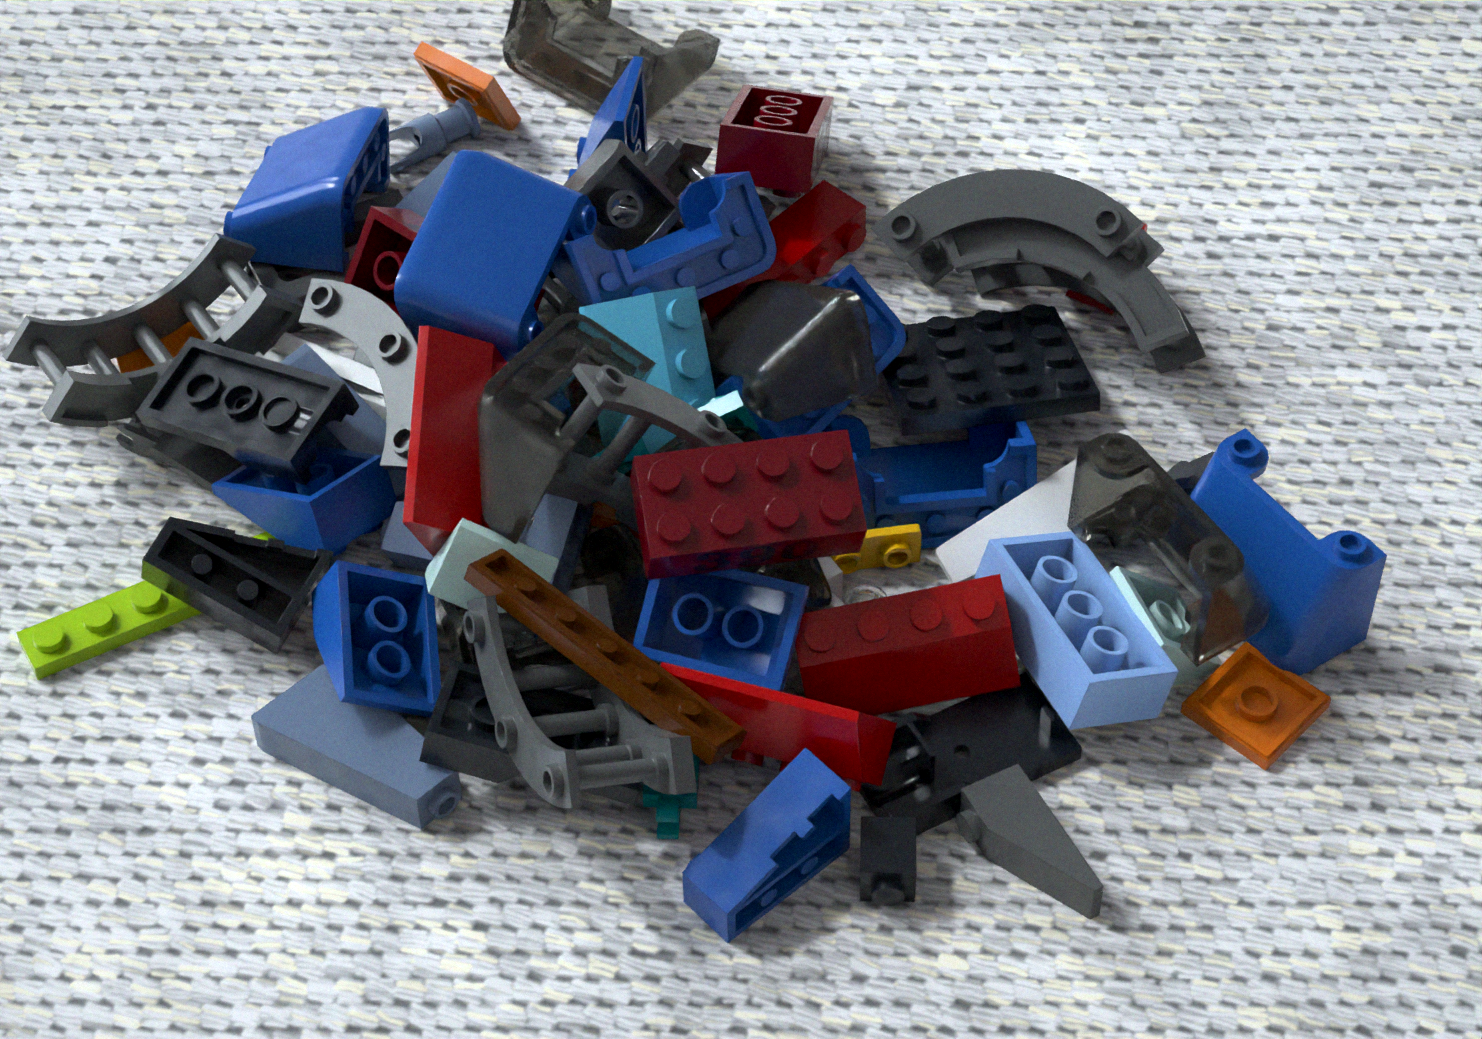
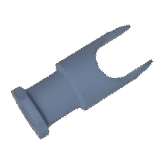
(435, 132)

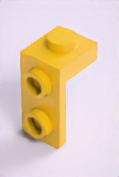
(884, 547)

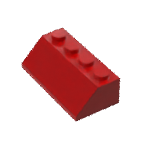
(444, 434)
(910, 648)
(785, 724)

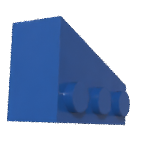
(771, 847)

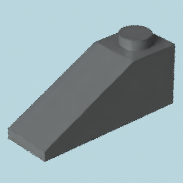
(1026, 839)

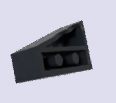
(236, 578)

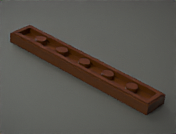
(605, 655)

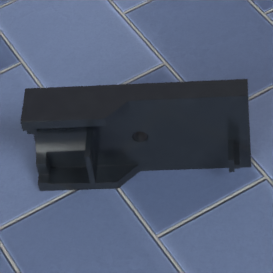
(273, 433)
(994, 729)
(464, 730)

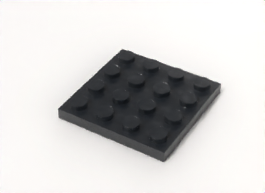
(987, 371)

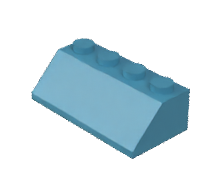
(670, 333)

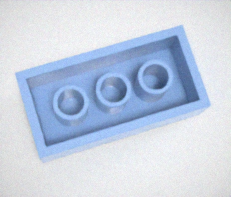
(1078, 631)

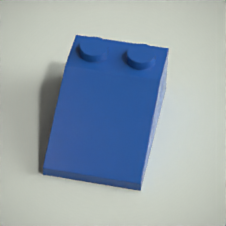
(620, 116)
(338, 504)
(723, 624)
(378, 637)

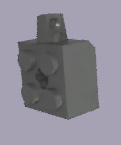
(638, 183)

